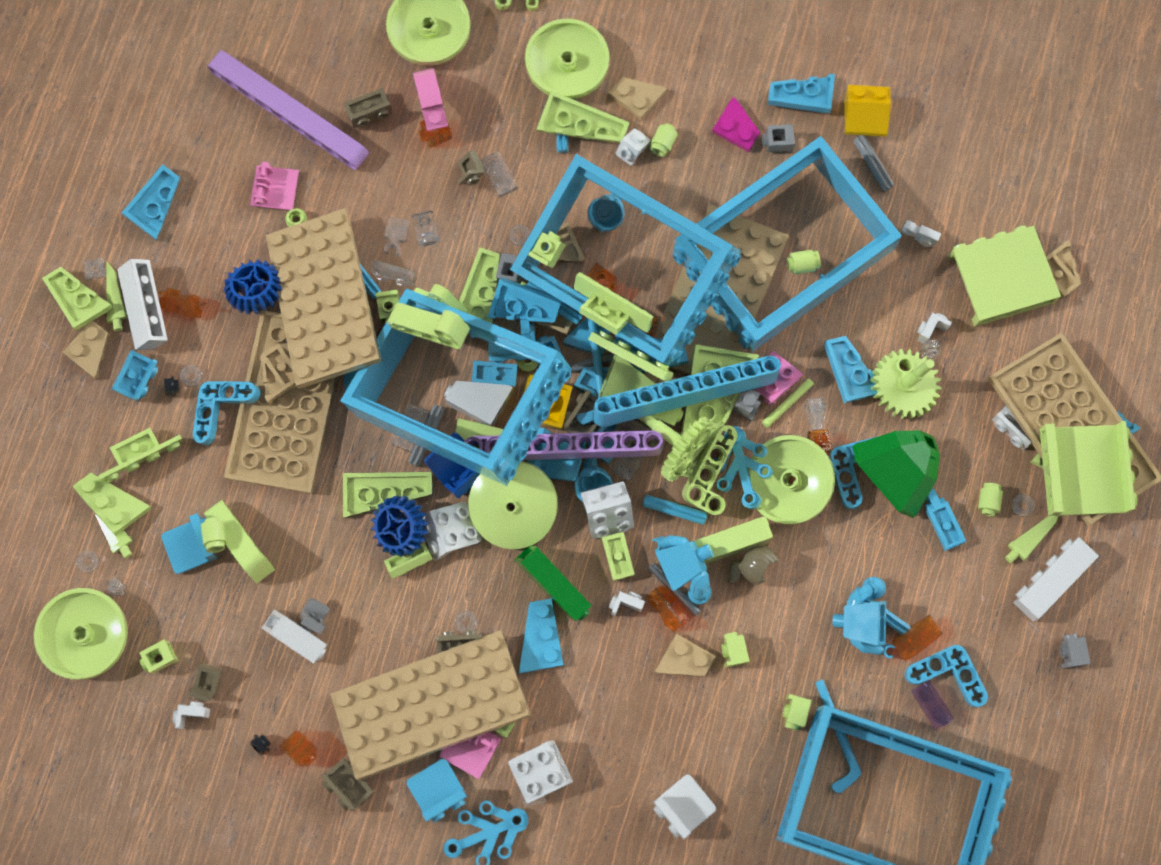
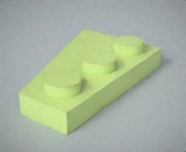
(110, 503)

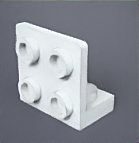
(540, 771)

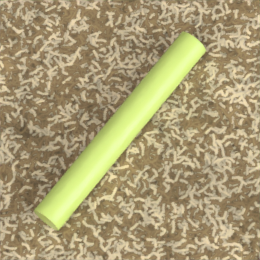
(787, 403)

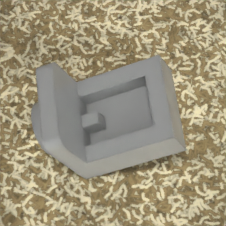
(313, 615)

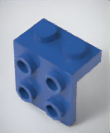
(452, 475)

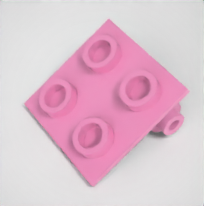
(274, 187)
(786, 378)
(472, 754)

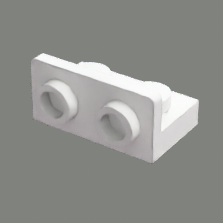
(1006, 423)

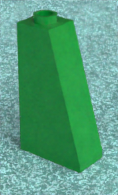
(553, 583)

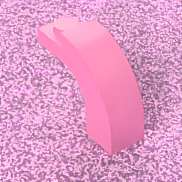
(430, 99)

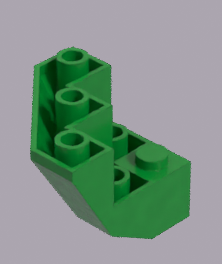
(901, 467)

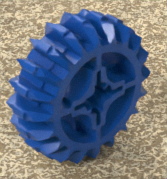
(249, 282)
(408, 534)

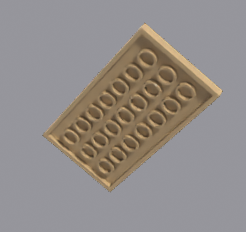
(749, 281)
(323, 299)
(1058, 389)
(283, 439)
(429, 705)

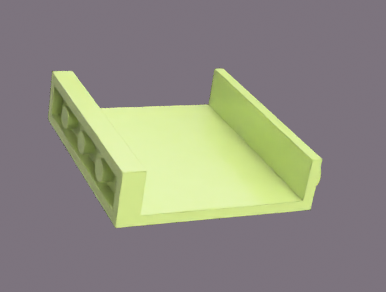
(1005, 274)
(1088, 469)

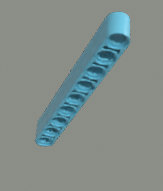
(741, 378)

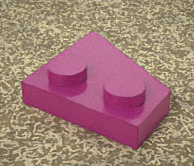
(736, 126)

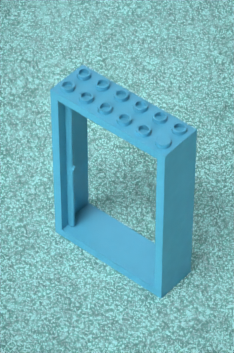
(702, 294)
(737, 317)
(522, 425)
(984, 815)

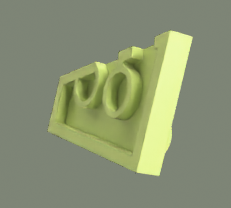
(75, 299)

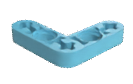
(213, 402)
(849, 460)
(949, 664)

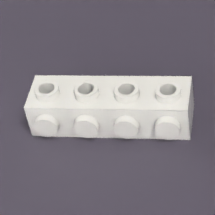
(142, 304)
(1055, 579)

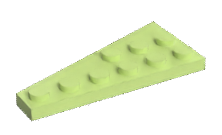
(717, 410)

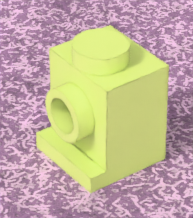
(555, 249)
(384, 299)
(161, 648)
(734, 649)
(796, 712)

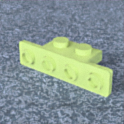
(609, 308)
(137, 450)

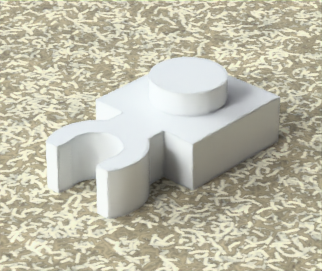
(924, 235)

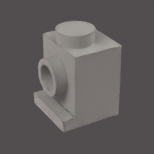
(783, 133)
(504, 267)
(747, 404)
(1074, 651)

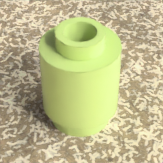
(663, 139)
(803, 261)
(990, 499)
(213, 535)

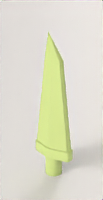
(114, 298)
(1028, 541)
(117, 543)

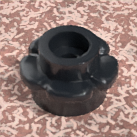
(171, 386)
(260, 744)

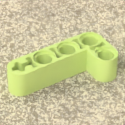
(444, 329)
(713, 468)
(241, 544)

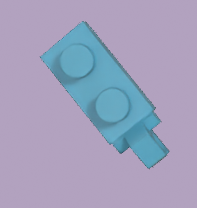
(943, 521)

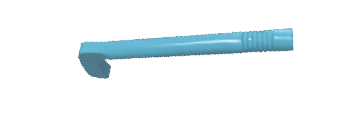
(587, 417)
(854, 769)

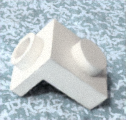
(632, 146)
(935, 320)
(632, 601)
(195, 709)

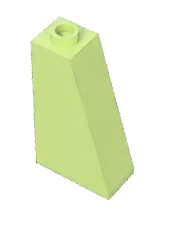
(625, 377)
(737, 539)

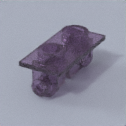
(932, 704)

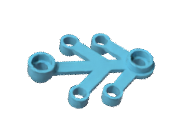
(740, 464)
(489, 832)

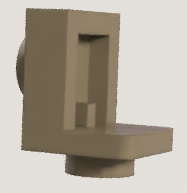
(471, 169)
(205, 682)

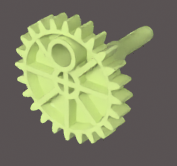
(908, 390)
(685, 447)

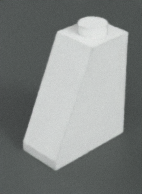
(479, 400)
(294, 636)

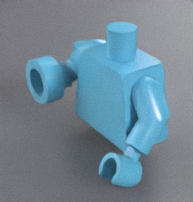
(685, 563)
(865, 621)

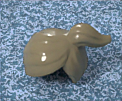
(752, 565)

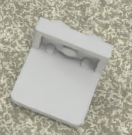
(608, 510)
(450, 530)
(684, 806)

